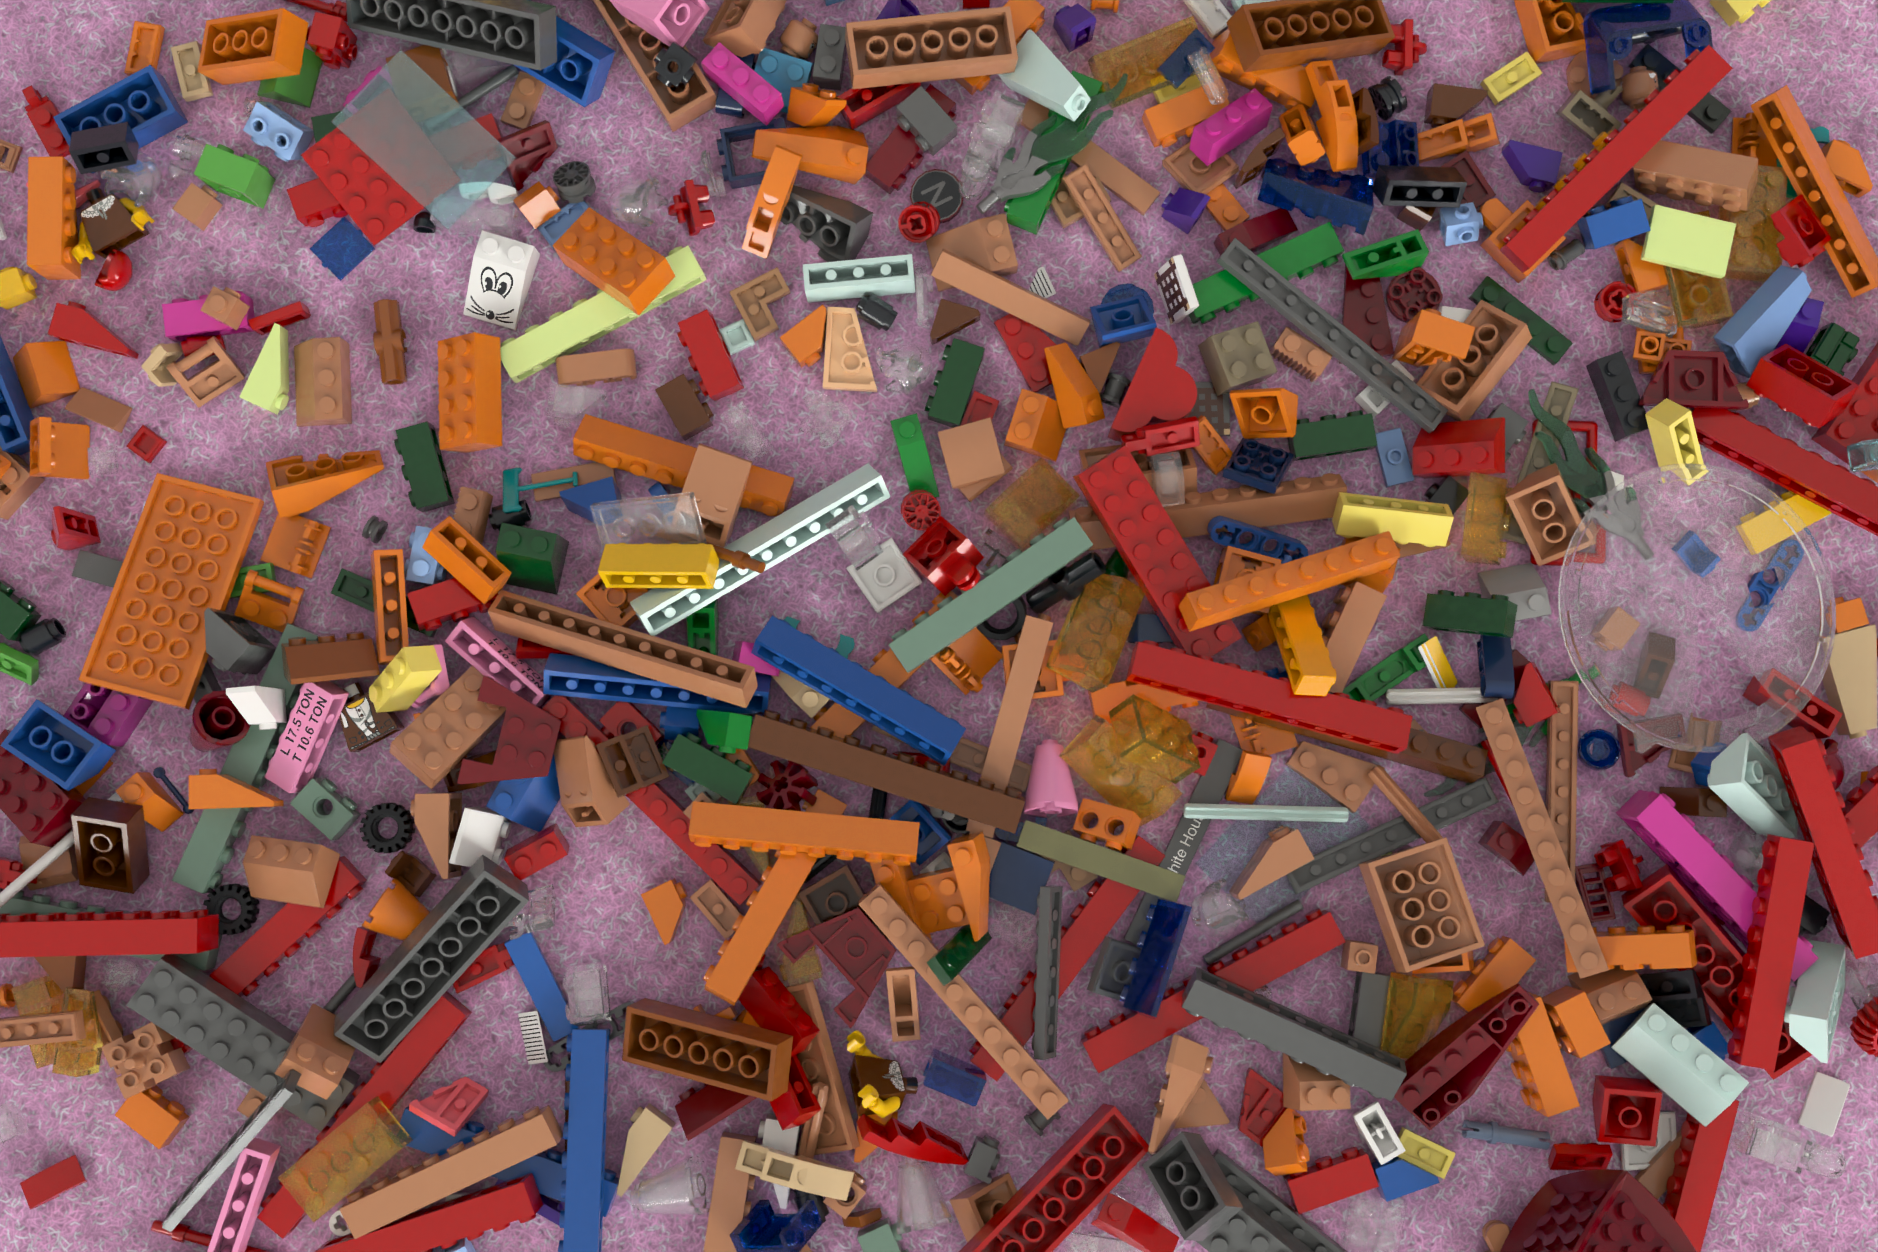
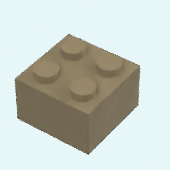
(1237, 358)

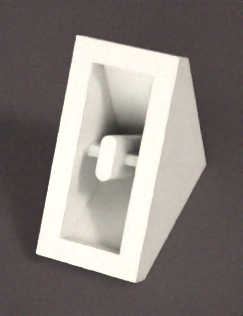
(1378, 1133)

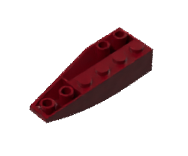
(1462, 1055)

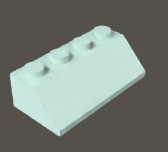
(1753, 787)
(1818, 1000)
(1679, 1064)

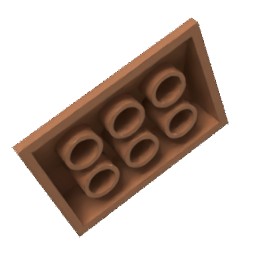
(1421, 905)

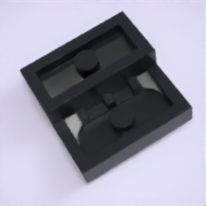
(1679, 996)

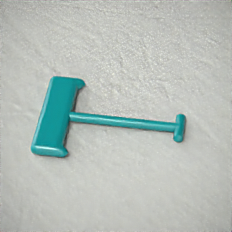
(511, 488)

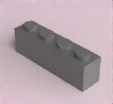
(1369, 1007)

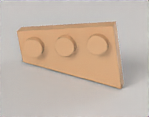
(845, 353)

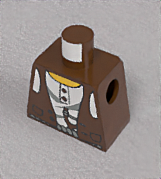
(361, 722)

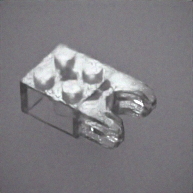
(989, 143)
(1783, 1146)

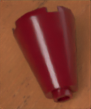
(216, 723)

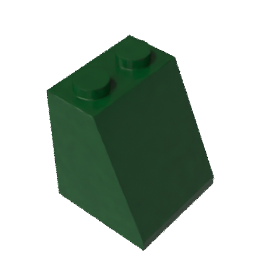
(532, 557)

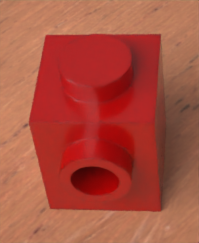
(1206, 751)

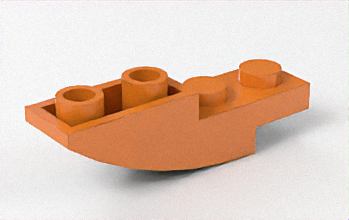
(1338, 120)
(771, 201)

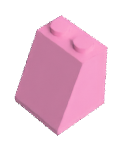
(664, 19)

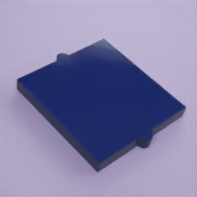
(342, 248)

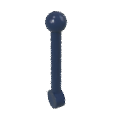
(159, 772)

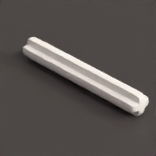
(1435, 696)

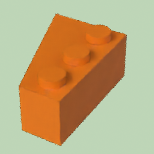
(1432, 337)

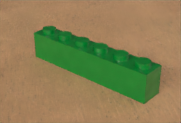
(1030, 210)
(1289, 259)

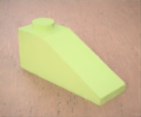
(269, 378)

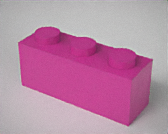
(742, 84)
(1230, 126)
(185, 319)

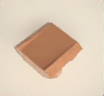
(58, 872)

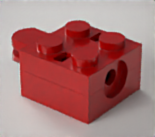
(945, 557)

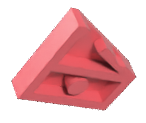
(451, 1105)

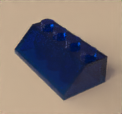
(1156, 958)

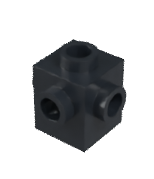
(684, 60)

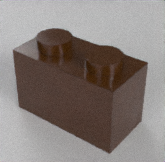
(684, 406)

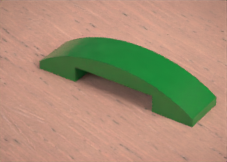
(1388, 672)

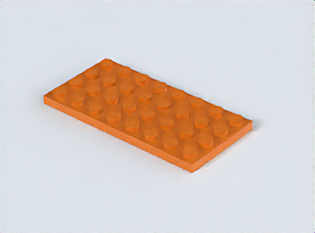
(174, 570)

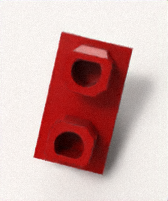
(1406, 48)
(687, 207)
(1622, 865)

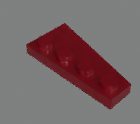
(1366, 313)

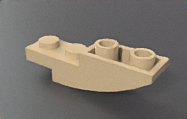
(794, 1171)

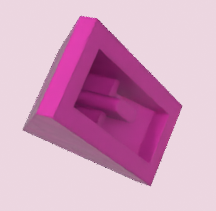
(743, 654)

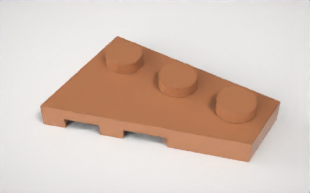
(1333, 773)

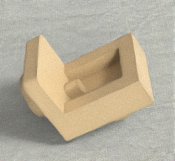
(157, 363)

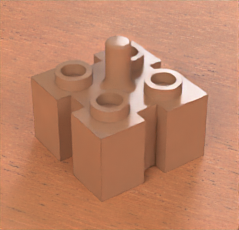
(144, 1059)

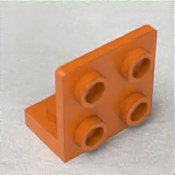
(59, 449)

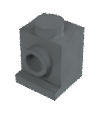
(982, 1158)

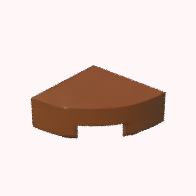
(862, 1218)

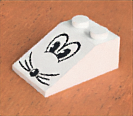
(500, 279)

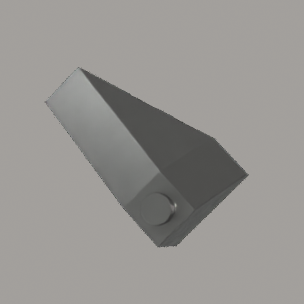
(828, 222)

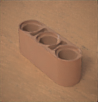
(596, 366)

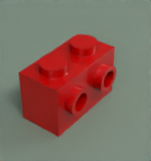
(332, 41)

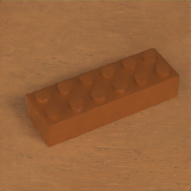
(1307, 31)
(707, 1048)

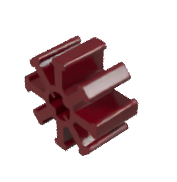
(787, 787)

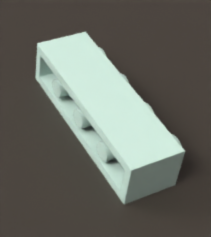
(859, 277)

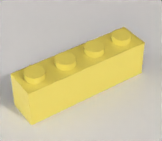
(1404, 519)

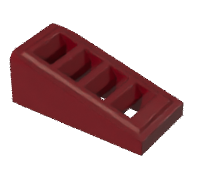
(1606, 901)

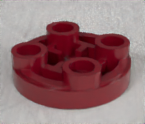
(1412, 293)

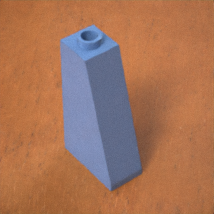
(1763, 319)

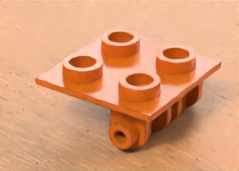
(1751, 141)
(296, 544)
(968, 660)
(1261, 737)

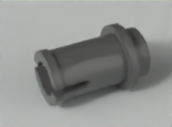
(1560, 258)

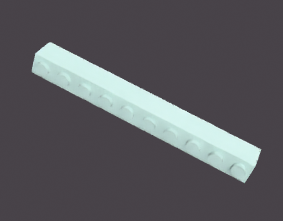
(767, 543)

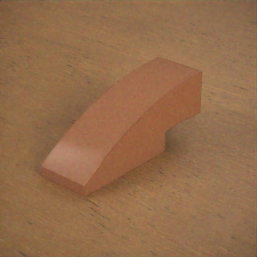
(903, 1004)

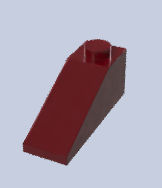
(1258, 231)

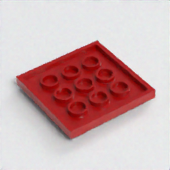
(361, 186)

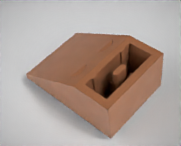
(718, 489)
(584, 783)

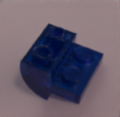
(1396, 147)

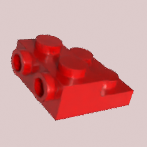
(1801, 230)

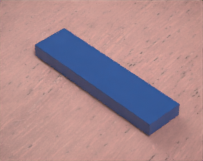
(540, 984)

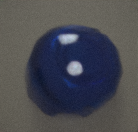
(1604, 753)

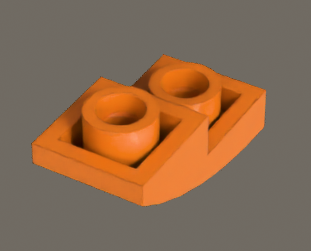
(1651, 346)
(1249, 778)

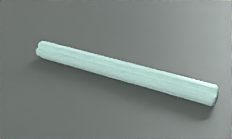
(1265, 812)

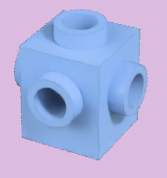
(1460, 224)

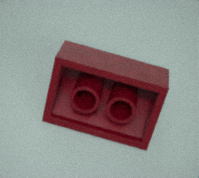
(706, 1107)

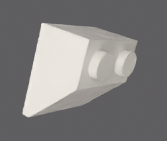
(479, 835)

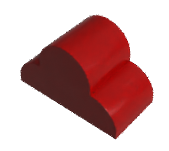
(1157, 391)

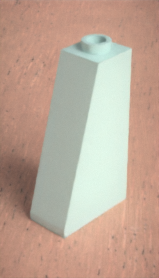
(1045, 79)

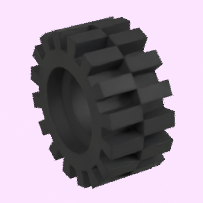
(371, 832)
(247, 903)

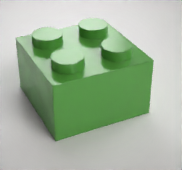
(235, 175)

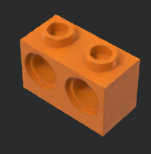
(1108, 820)

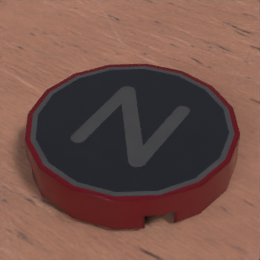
(940, 190)

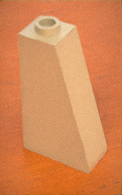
(1852, 680)

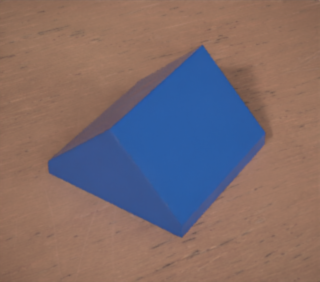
(1122, 321)
(931, 833)

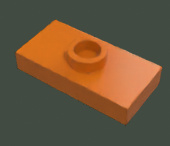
(144, 47)
(1212, 448)

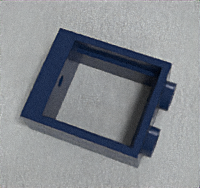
(736, 134)

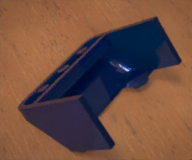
(1611, 28)

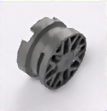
(574, 181)

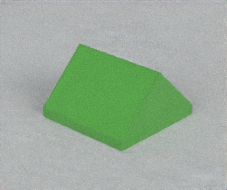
(296, 88)

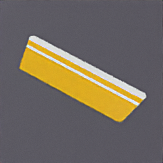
(1437, 664)

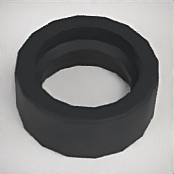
(1009, 632)

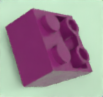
(107, 713)

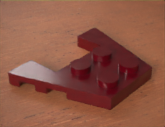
(524, 741)
(854, 948)

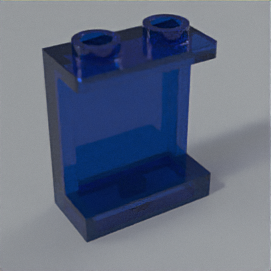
(954, 1077)
(773, 1232)

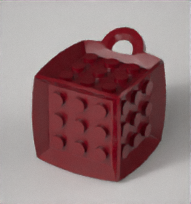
(1596, 1214)

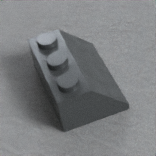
(235, 643)

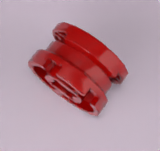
(919, 222)
(1610, 300)
(920, 509)

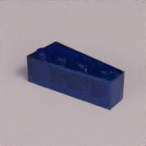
(1317, 193)

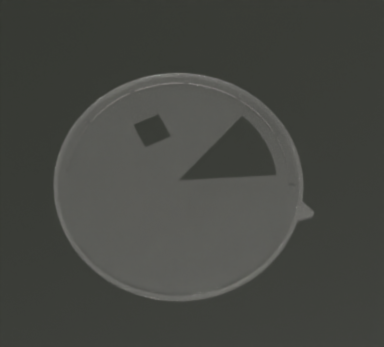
(1636, 590)

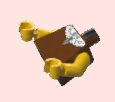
(109, 225)
(876, 1081)

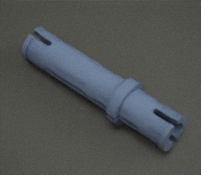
(1495, 1133)

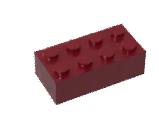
(34, 801)

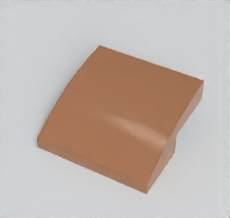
(971, 453)

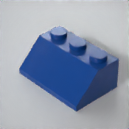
(57, 746)
(527, 799)

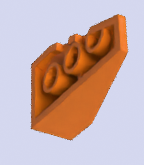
(826, 150)
(307, 484)

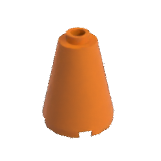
(396, 912)

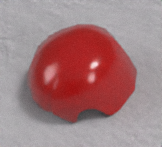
(115, 271)

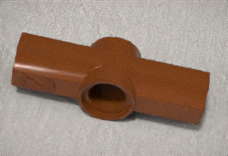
(390, 342)

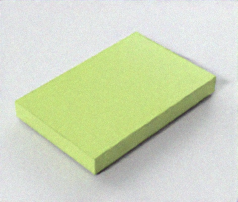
(1688, 241)

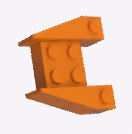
(944, 896)

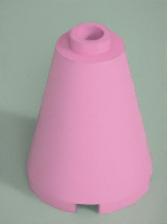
(1050, 783)

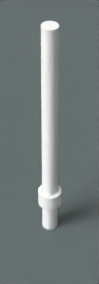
(41, 864)

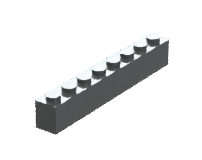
(1293, 1034)

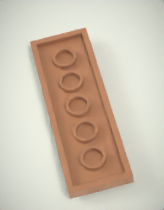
(819, 1064)

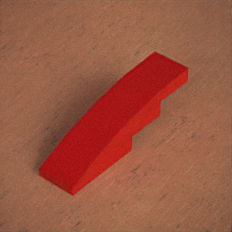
(917, 1143)

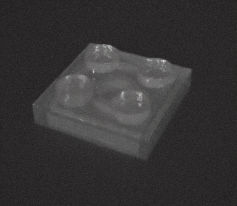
(1373, 1224)

